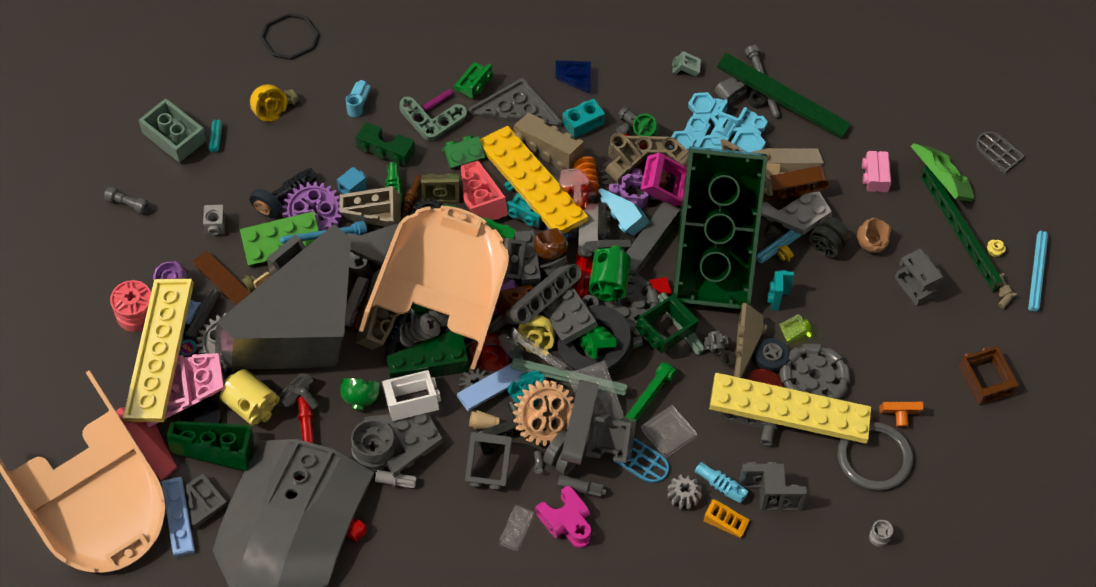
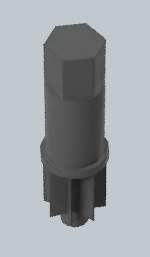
(585, 487)

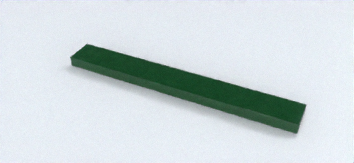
(783, 95)
(961, 230)

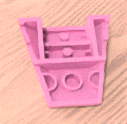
(194, 381)

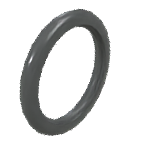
(878, 485)

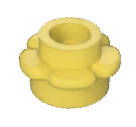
(993, 251)

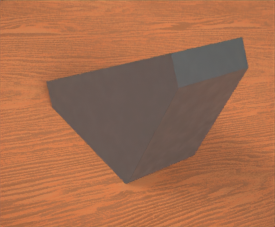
(294, 314)

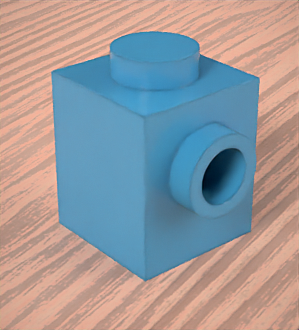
(352, 181)

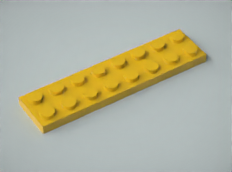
(532, 180)

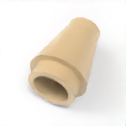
(481, 420)

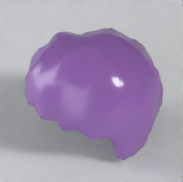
(170, 270)

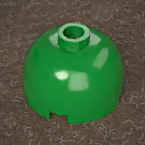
(359, 392)

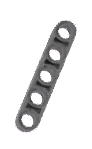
(652, 236)
(543, 294)
(579, 422)

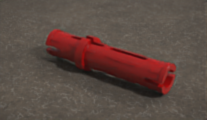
(305, 417)

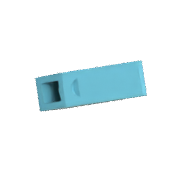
(629, 215)

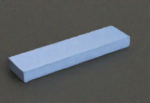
(488, 387)
(178, 517)

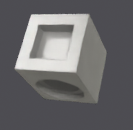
(217, 214)

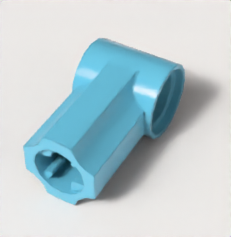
(357, 98)

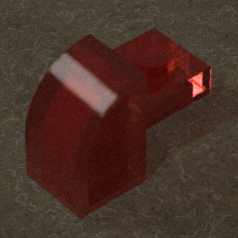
(577, 183)

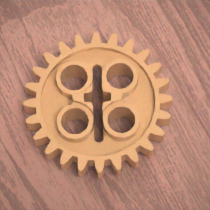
(527, 413)

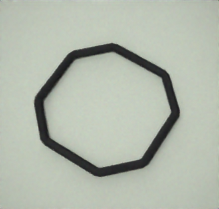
(299, 53)

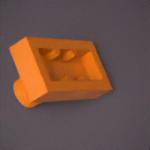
(901, 410)

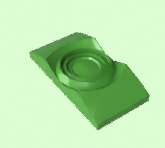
(945, 171)

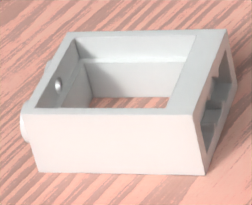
(410, 384)

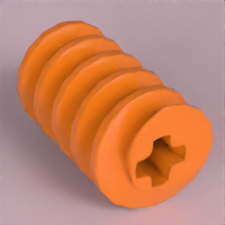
(588, 166)

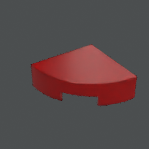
(661, 285)

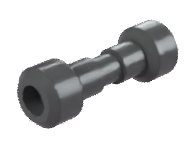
(140, 205)

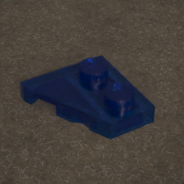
(574, 73)

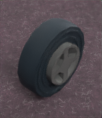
(773, 348)

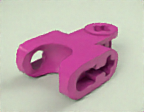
(568, 519)

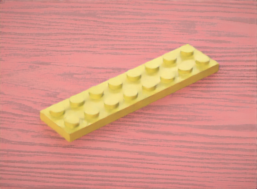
(158, 351)
(790, 408)

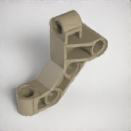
(627, 154)

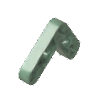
(432, 124)

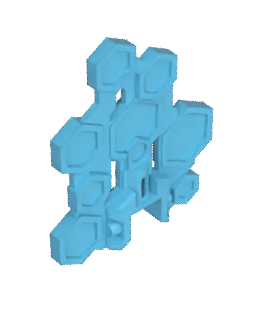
(745, 127)

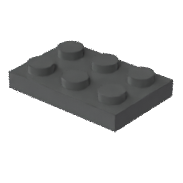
(569, 316)

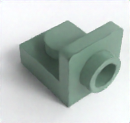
(686, 63)

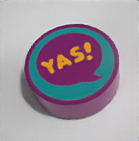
(188, 348)

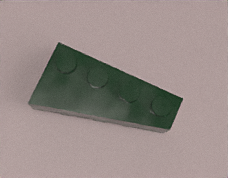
(439, 355)
(212, 442)

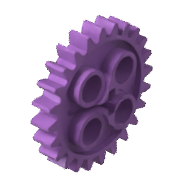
(326, 200)

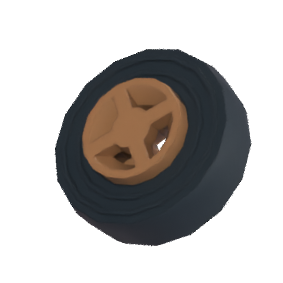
(265, 203)

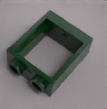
(678, 312)

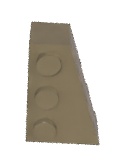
(373, 206)

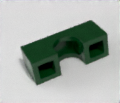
(398, 151)

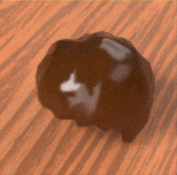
(550, 244)

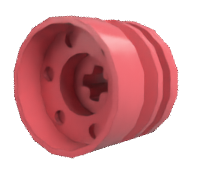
(131, 304)

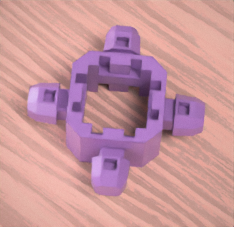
(634, 180)

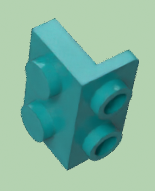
(521, 210)
(780, 286)

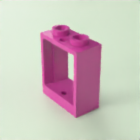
(652, 176)

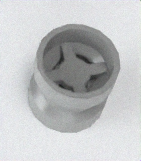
(881, 528)

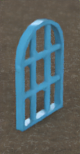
(647, 469)

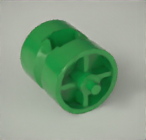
(645, 125)

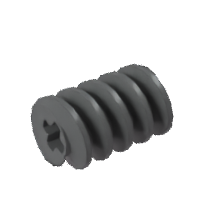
(419, 330)

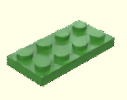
(264, 239)

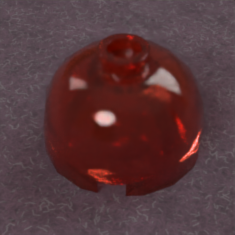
(492, 355)

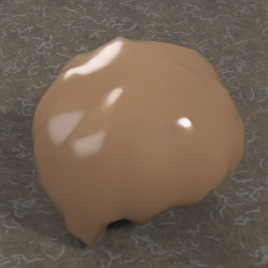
(874, 235)

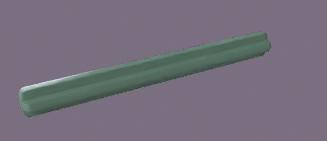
(555, 373)

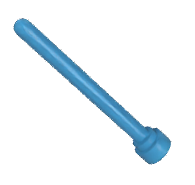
(357, 228)

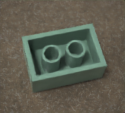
(172, 130)

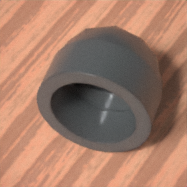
(624, 129)

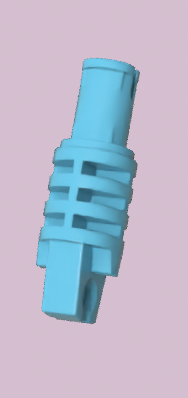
(722, 483)

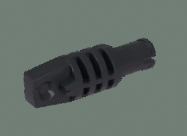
(300, 178)
(393, 338)

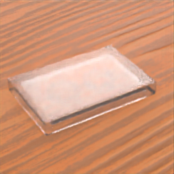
(538, 349)
(606, 398)

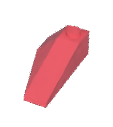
(481, 192)

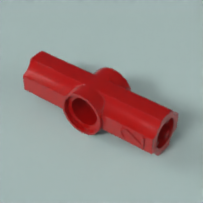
(582, 284)

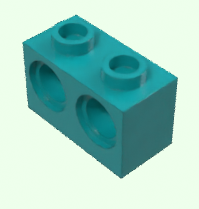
(583, 118)

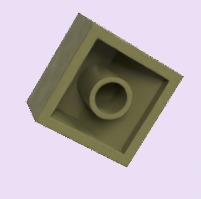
(441, 187)

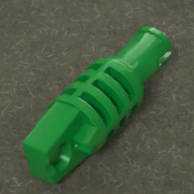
(393, 178)

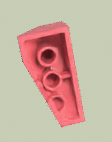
(152, 446)

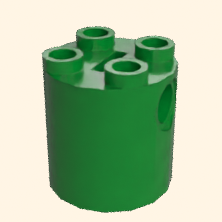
(610, 274)

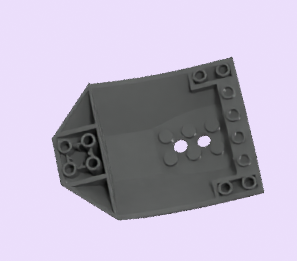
(286, 540)

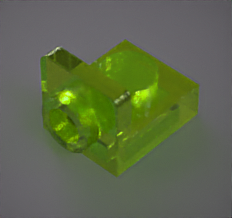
(795, 328)

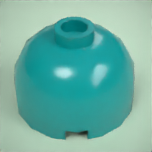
(530, 377)

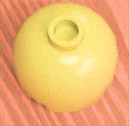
(540, 330)

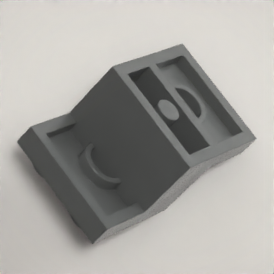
(772, 489)

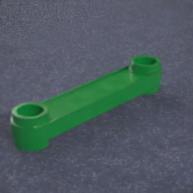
(664, 374)

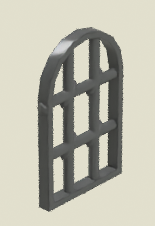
(1000, 157)

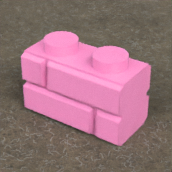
(877, 171)

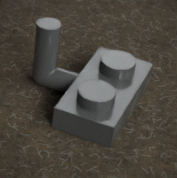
(297, 387)

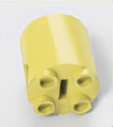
(249, 397)

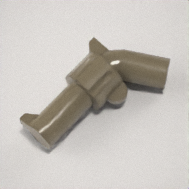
(1005, 292)

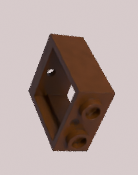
(993, 392)

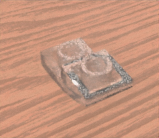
(516, 528)

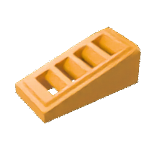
(723, 509)

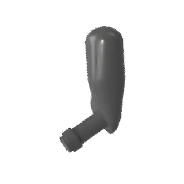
(538, 468)

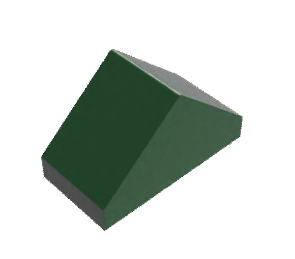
(719, 227)

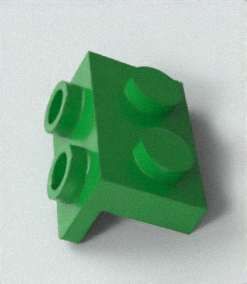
(474, 79)
(464, 151)
(597, 338)

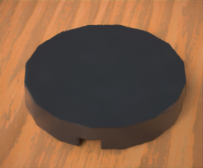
(203, 411)

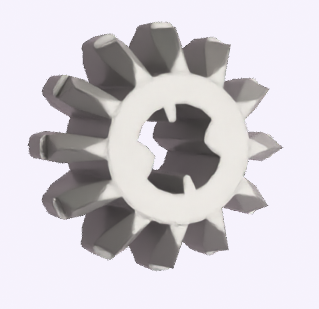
(684, 492)

